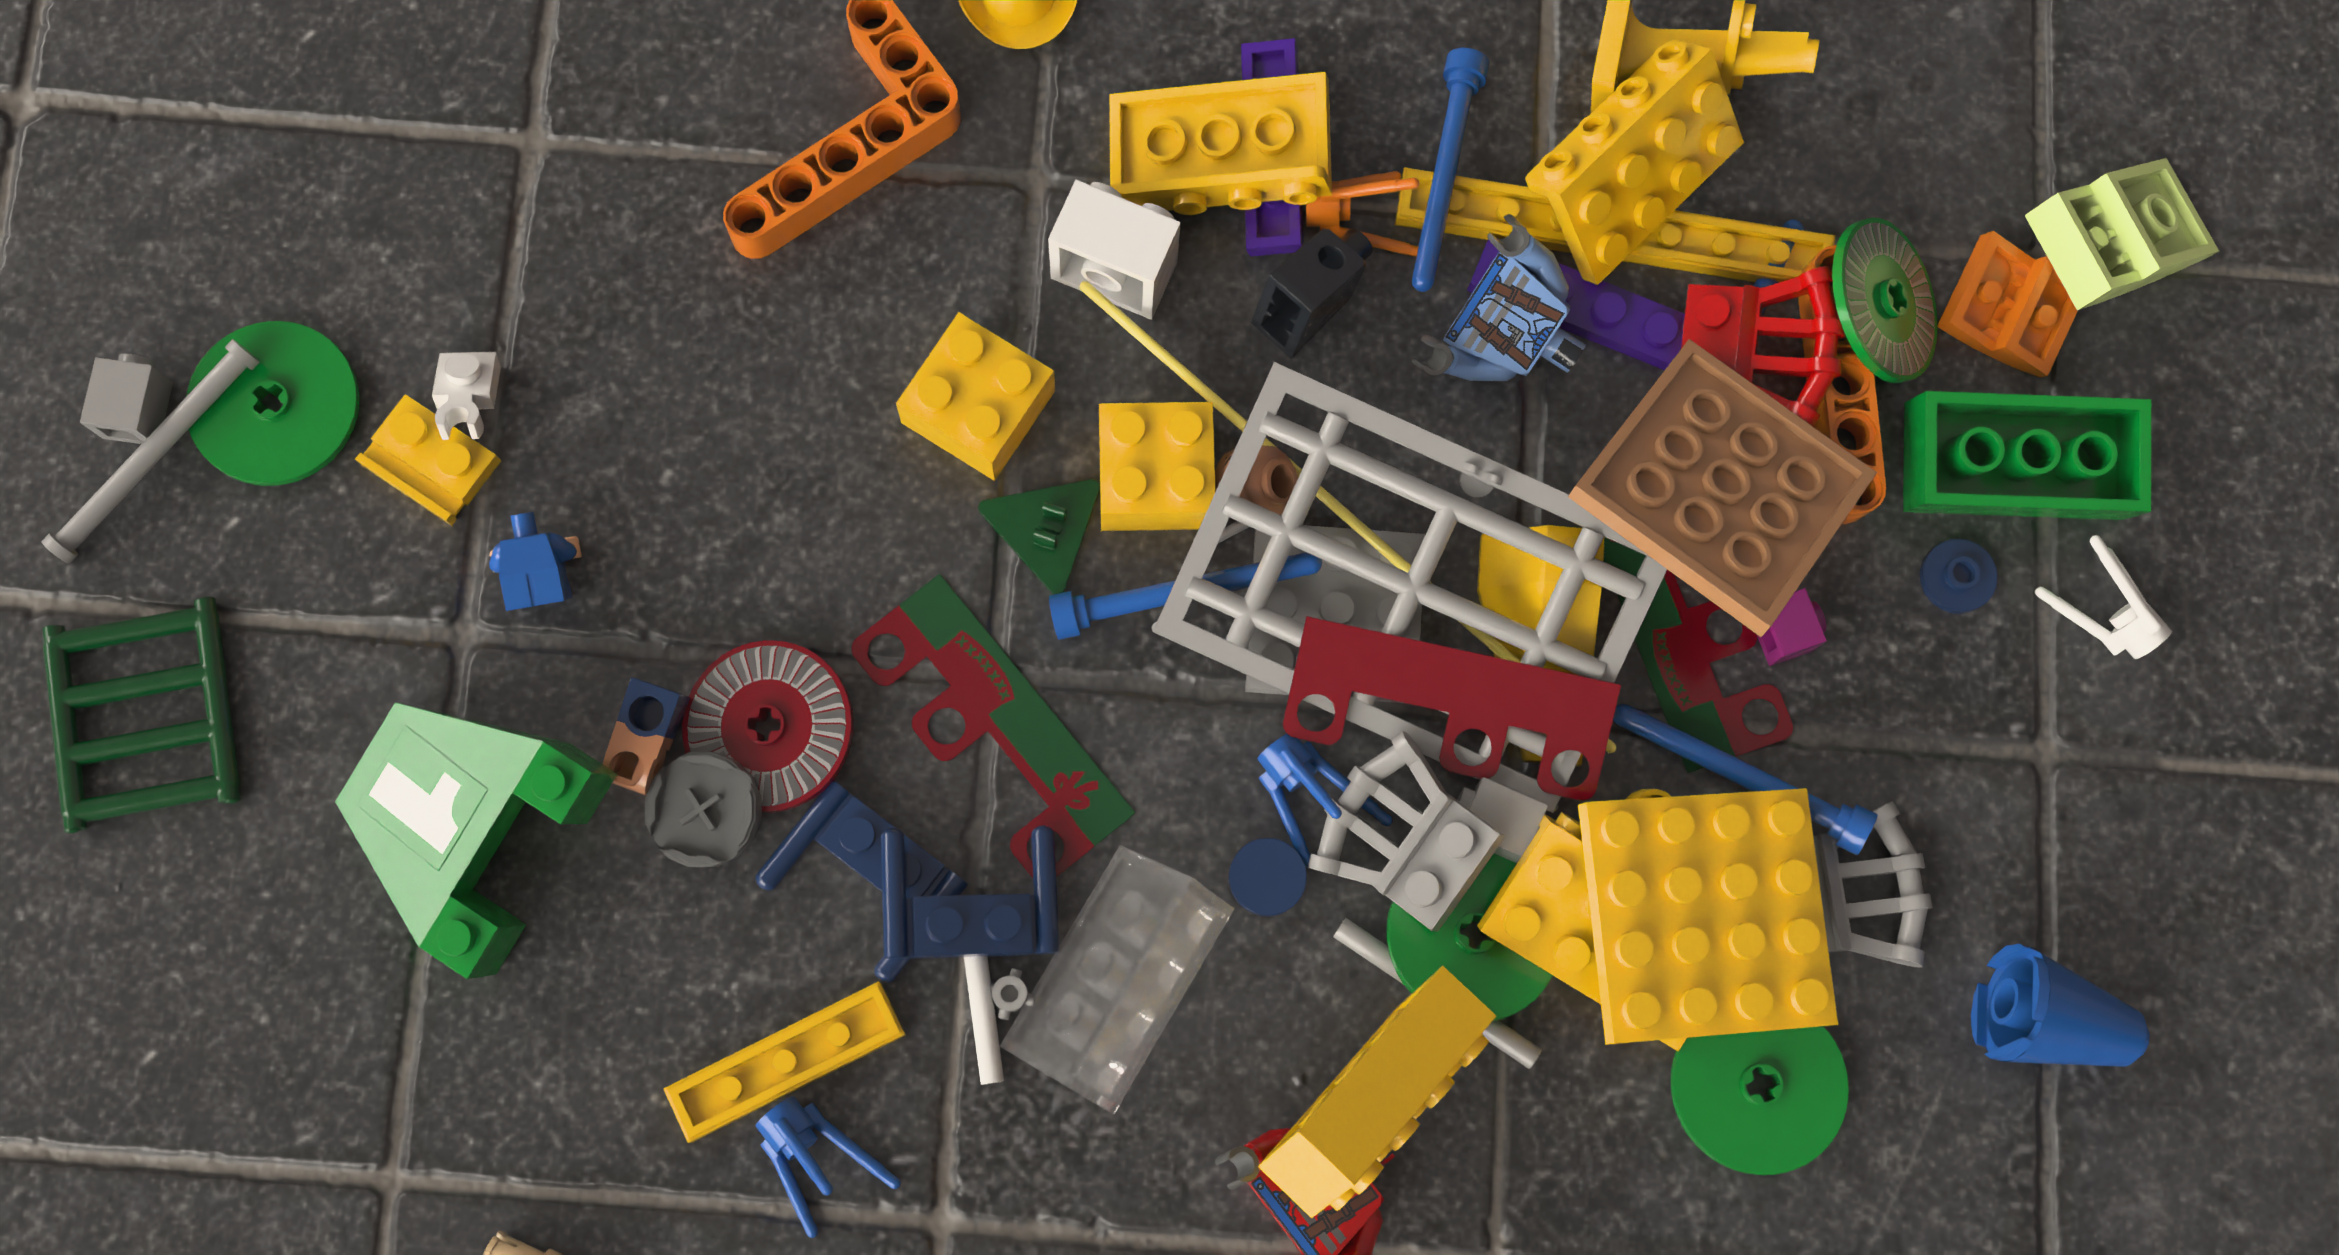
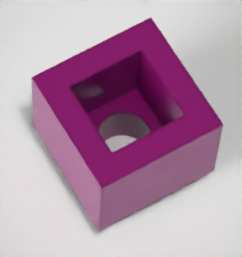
(1795, 631)

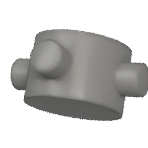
(1010, 994)

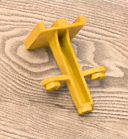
(1737, 51)

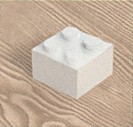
(1114, 246)

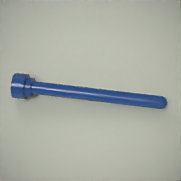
(1465, 75)
(1076, 612)
(1845, 823)

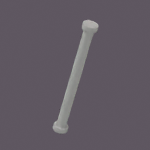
(150, 452)

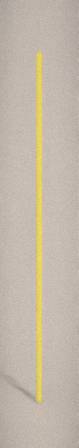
(1240, 423)

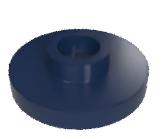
(1958, 576)
(1267, 877)

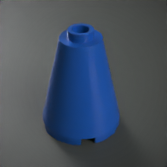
(2052, 1015)

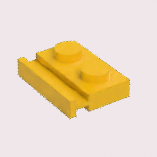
(425, 467)

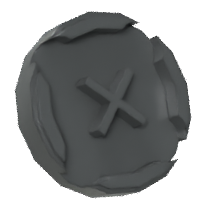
(703, 809)

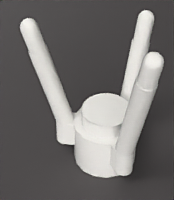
(2135, 624)

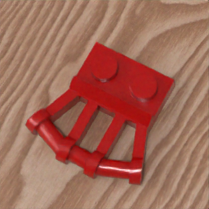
(1729, 324)

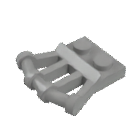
(1437, 856)
(1911, 903)

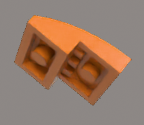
(2010, 306)

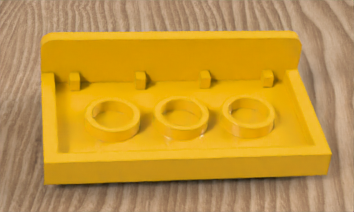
(1223, 143)
(1638, 156)
(1547, 909)

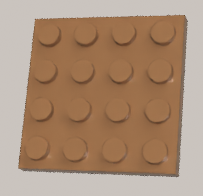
(1723, 487)

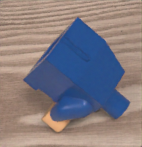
(533, 564)

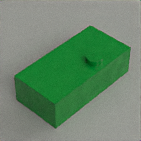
(2027, 455)

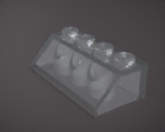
(1118, 977)

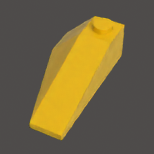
(1521, 587)

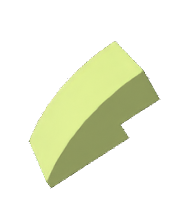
(2120, 232)

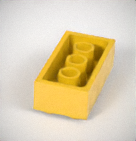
(1380, 1095)

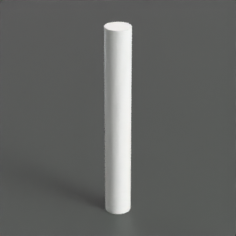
(984, 1020)

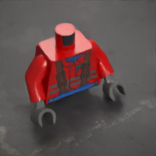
(1330, 1232)

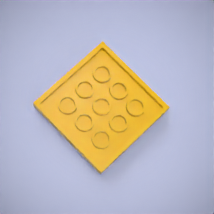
(1706, 915)

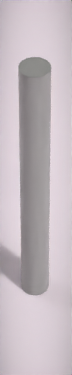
(1378, 954)

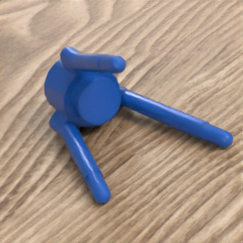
(1292, 765)
(790, 1133)

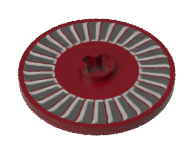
(799, 693)

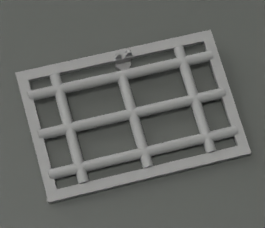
(1476, 479)

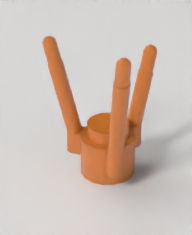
(1330, 210)

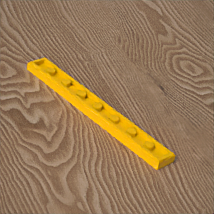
(1680, 242)

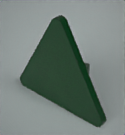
(1044, 527)

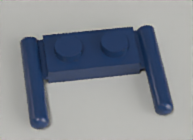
(854, 836)
(969, 922)

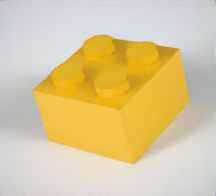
(976, 396)
(1156, 465)

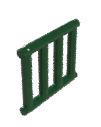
(65, 698)

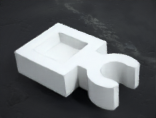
(463, 387)

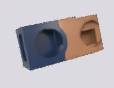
(643, 734)

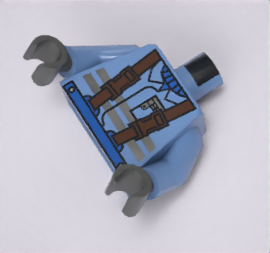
(1509, 316)

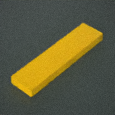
(784, 1062)

